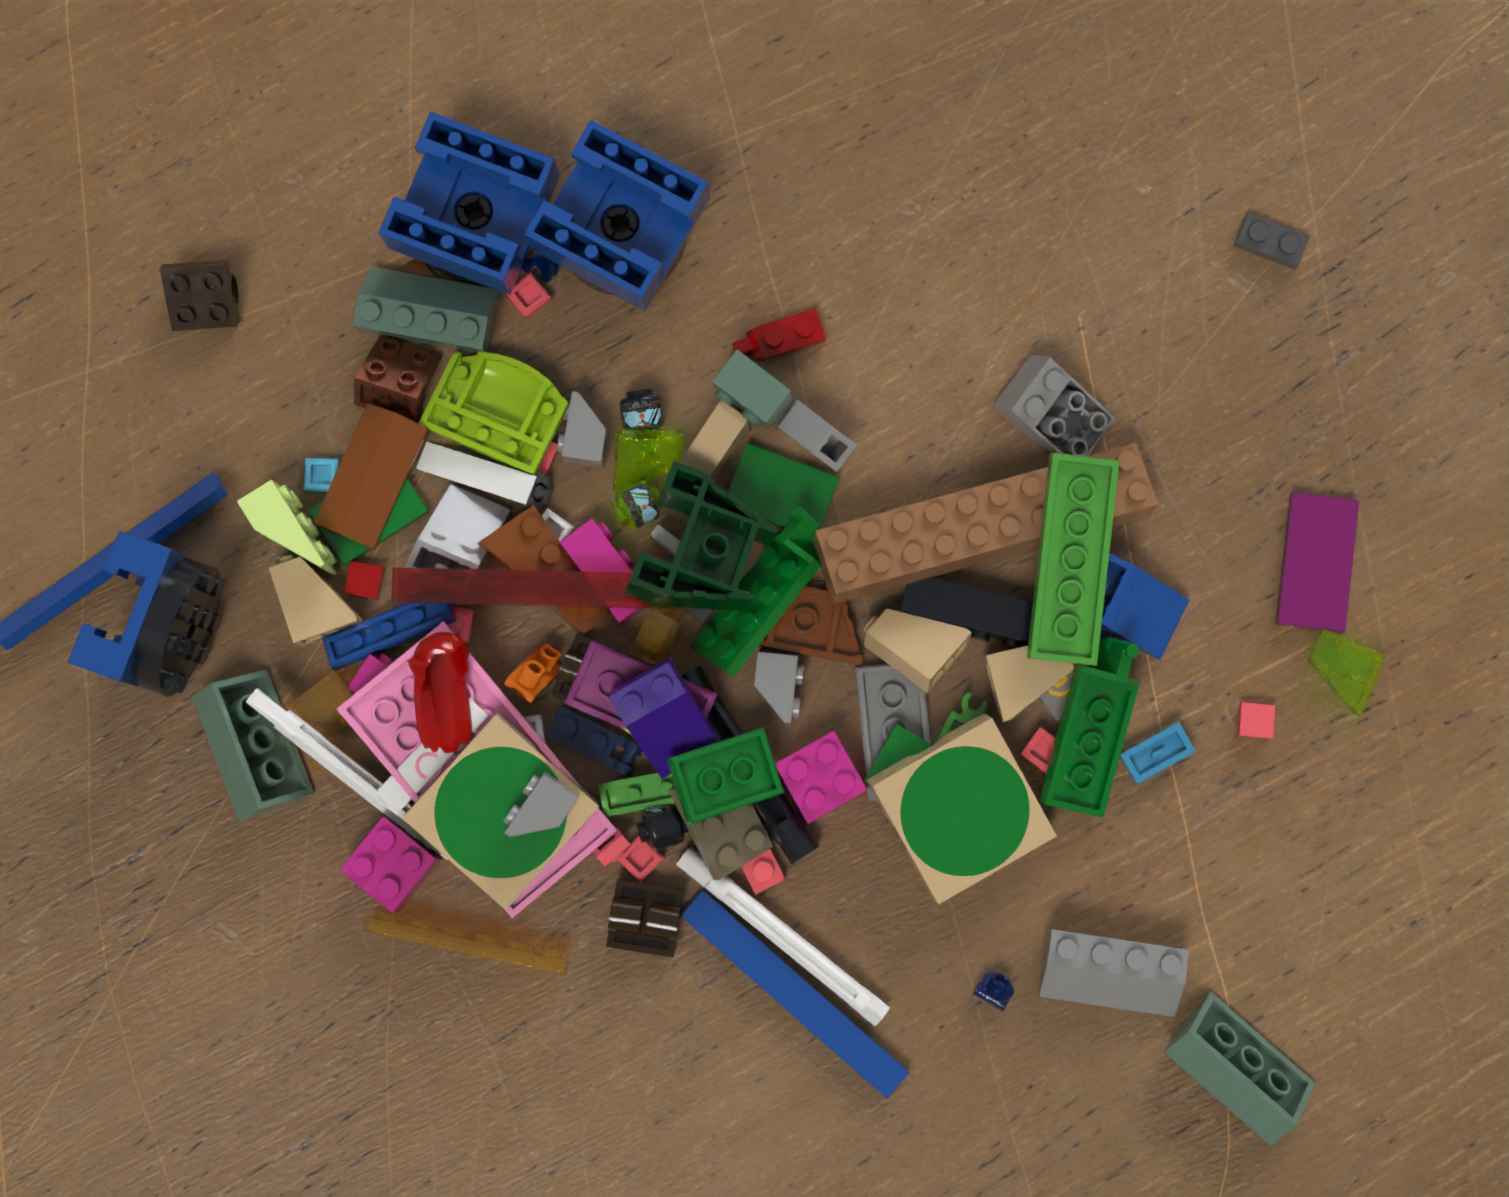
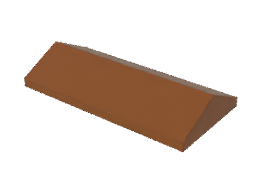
(371, 475)

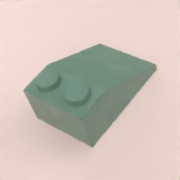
(752, 390)

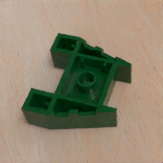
(710, 549)

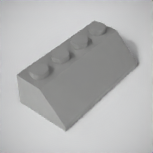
(1113, 972)

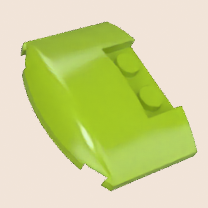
(496, 409)

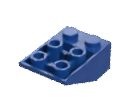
(1140, 608)

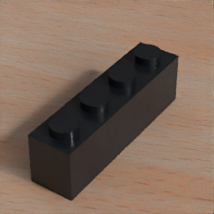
(972, 608)

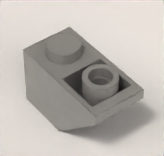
(585, 435)
(816, 435)
(776, 683)
(543, 808)

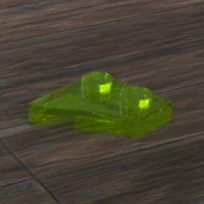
(645, 454)
(1346, 668)

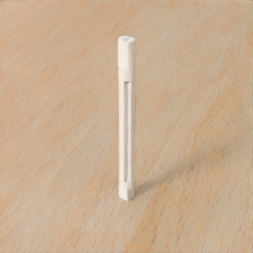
(330, 757)
(785, 938)

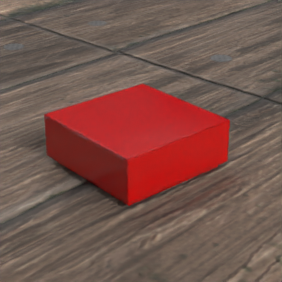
(364, 580)

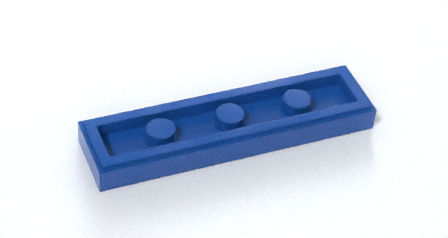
(385, 632)

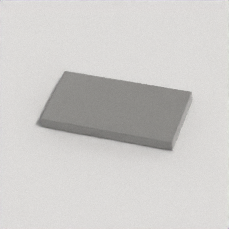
(883, 702)

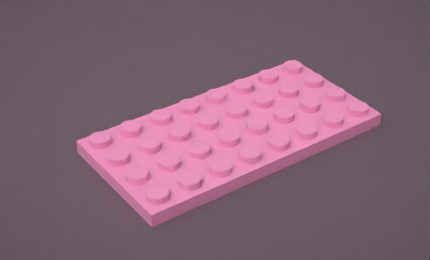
(387, 724)

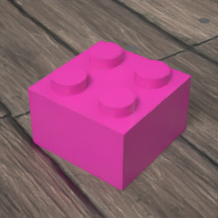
(820, 777)
(390, 865)

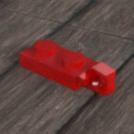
(782, 336)

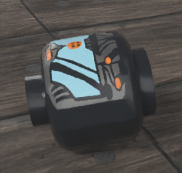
(642, 410)
(662, 826)

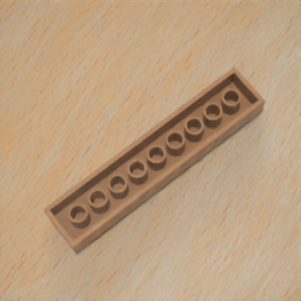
(958, 530)

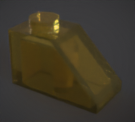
(657, 637)
(322, 700)

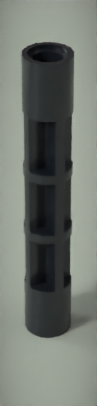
(776, 811)

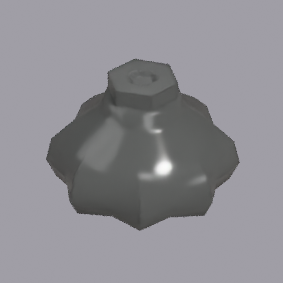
(540, 492)

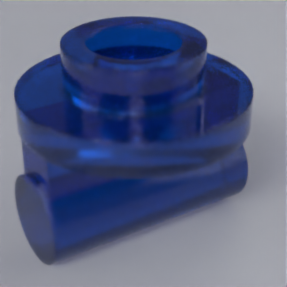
(543, 265)
(995, 990)

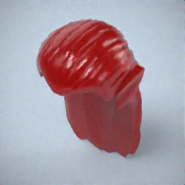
(441, 691)

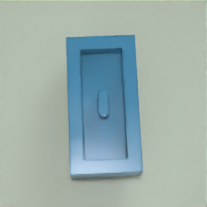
(1157, 753)

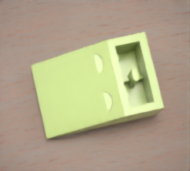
(276, 515)

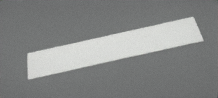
(476, 472)
(391, 790)

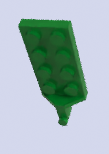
(775, 582)
(1092, 731)

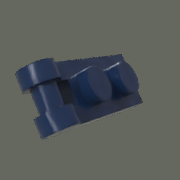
(593, 740)

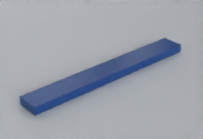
(92, 573)
(795, 994)

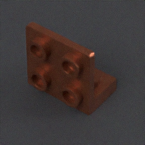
(395, 376)

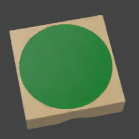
(471, 798)
(962, 808)

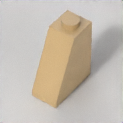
(717, 440)
(309, 601)
(916, 645)
(1021, 680)

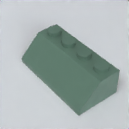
(426, 310)
(254, 758)
(1241, 1069)

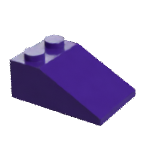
(662, 714)

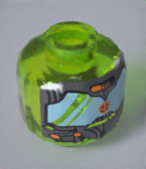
(636, 505)

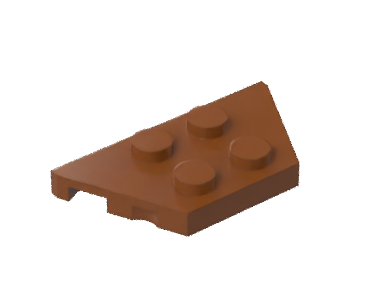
(816, 629)

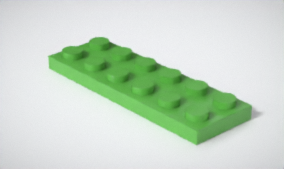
(1073, 559)

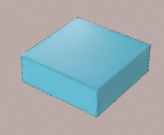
(319, 474)

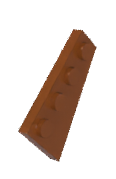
(532, 546)

